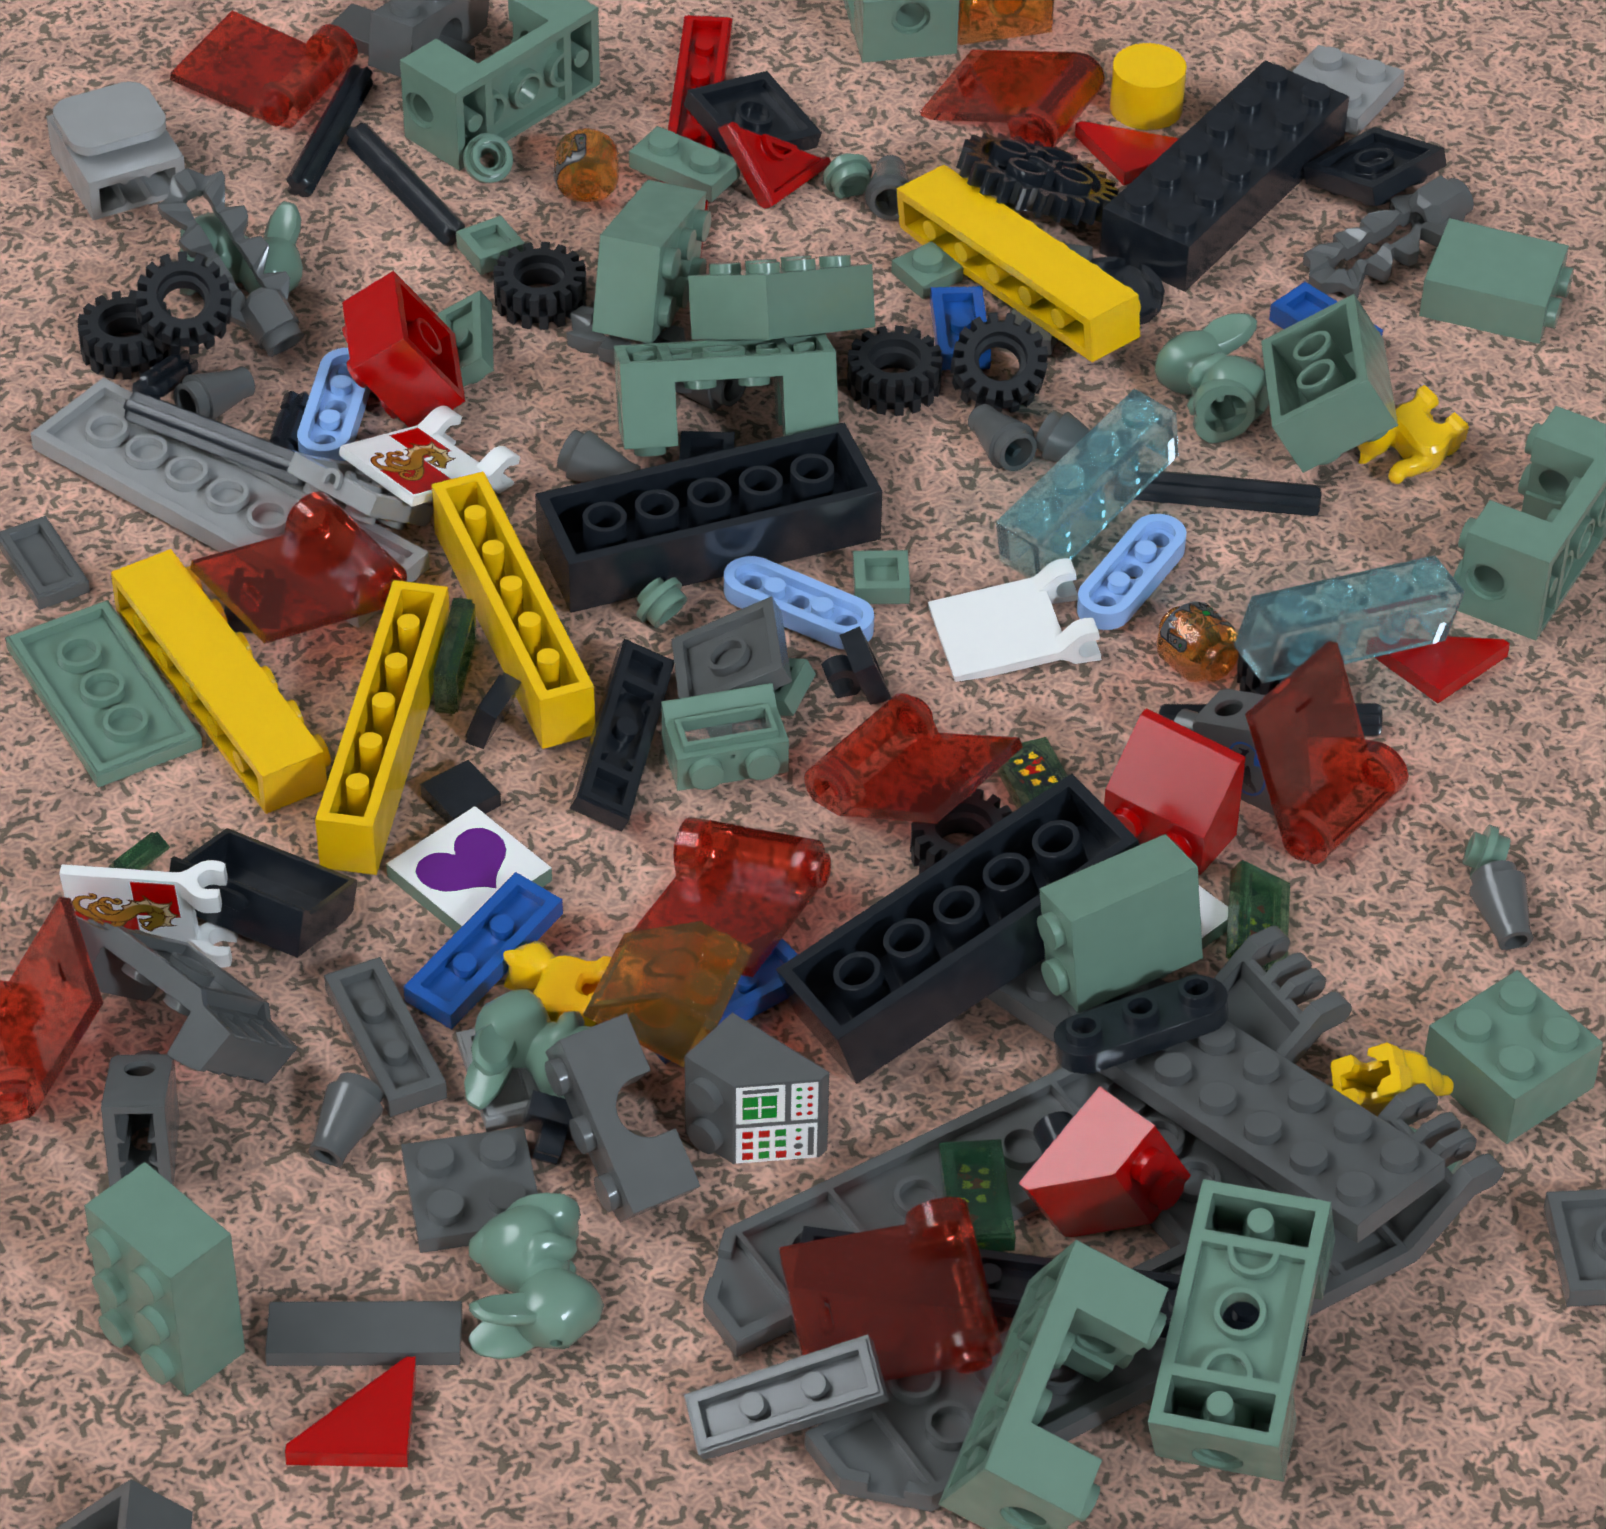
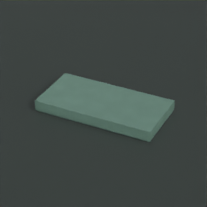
(103, 693)

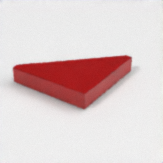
(1122, 150)
(770, 164)
(1446, 665)
(366, 1428)

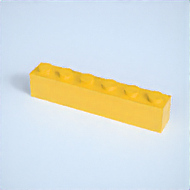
(1021, 263)
(514, 609)
(221, 681)
(382, 729)

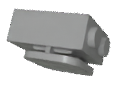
(114, 148)

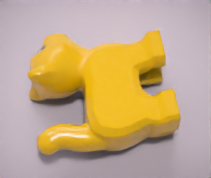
(1417, 437)
(559, 981)
(1379, 1081)

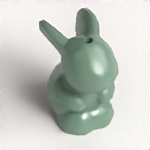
(280, 234)
(1224, 388)
(513, 1035)
(531, 1256)

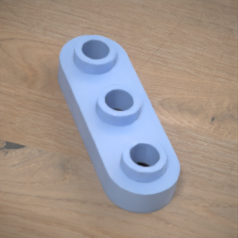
(332, 408)
(1110, 593)
(825, 609)

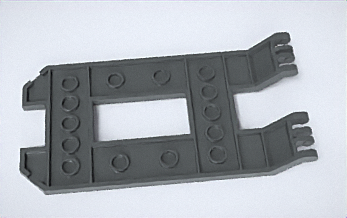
(910, 1443)

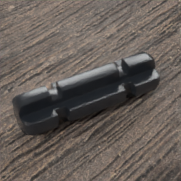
(166, 375)
(289, 420)

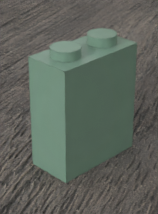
(1496, 281)
(1120, 923)

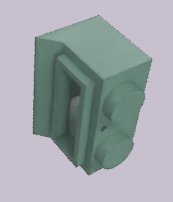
(724, 737)

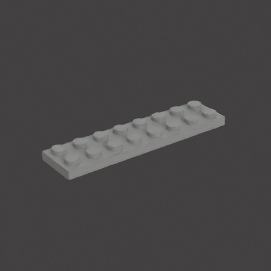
(182, 484)

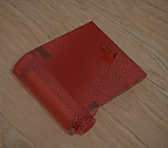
(266, 69)
(1029, 90)
(304, 579)
(1316, 758)
(904, 767)
(740, 883)
(44, 1012)
(904, 1285)

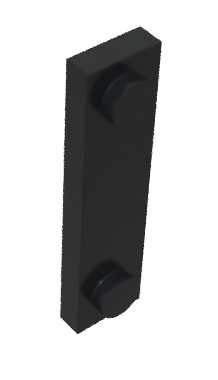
(622, 735)

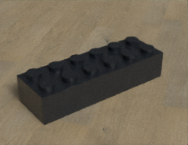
(1223, 174)
(704, 511)
(947, 931)

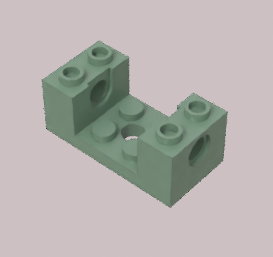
(903, 28)
(541, 71)
(647, 375)
(1527, 560)
(1075, 1314)
(1226, 1390)

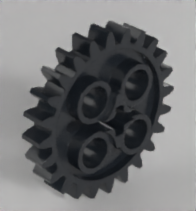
(1036, 178)

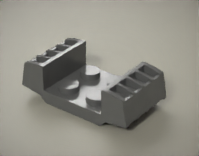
(226, 1021)

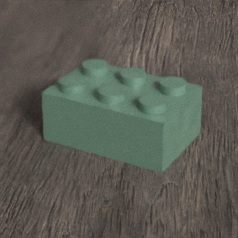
(648, 261)
(782, 300)
(1328, 384)
(164, 1279)

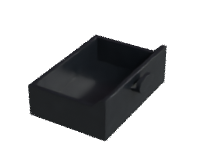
(273, 893)

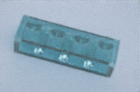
(1089, 485)
(1362, 611)

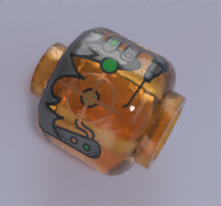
(585, 163)
(1197, 642)

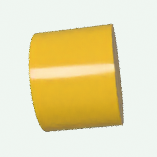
(1148, 86)

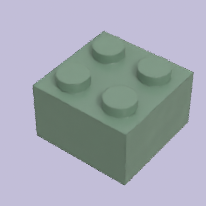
(1513, 1056)

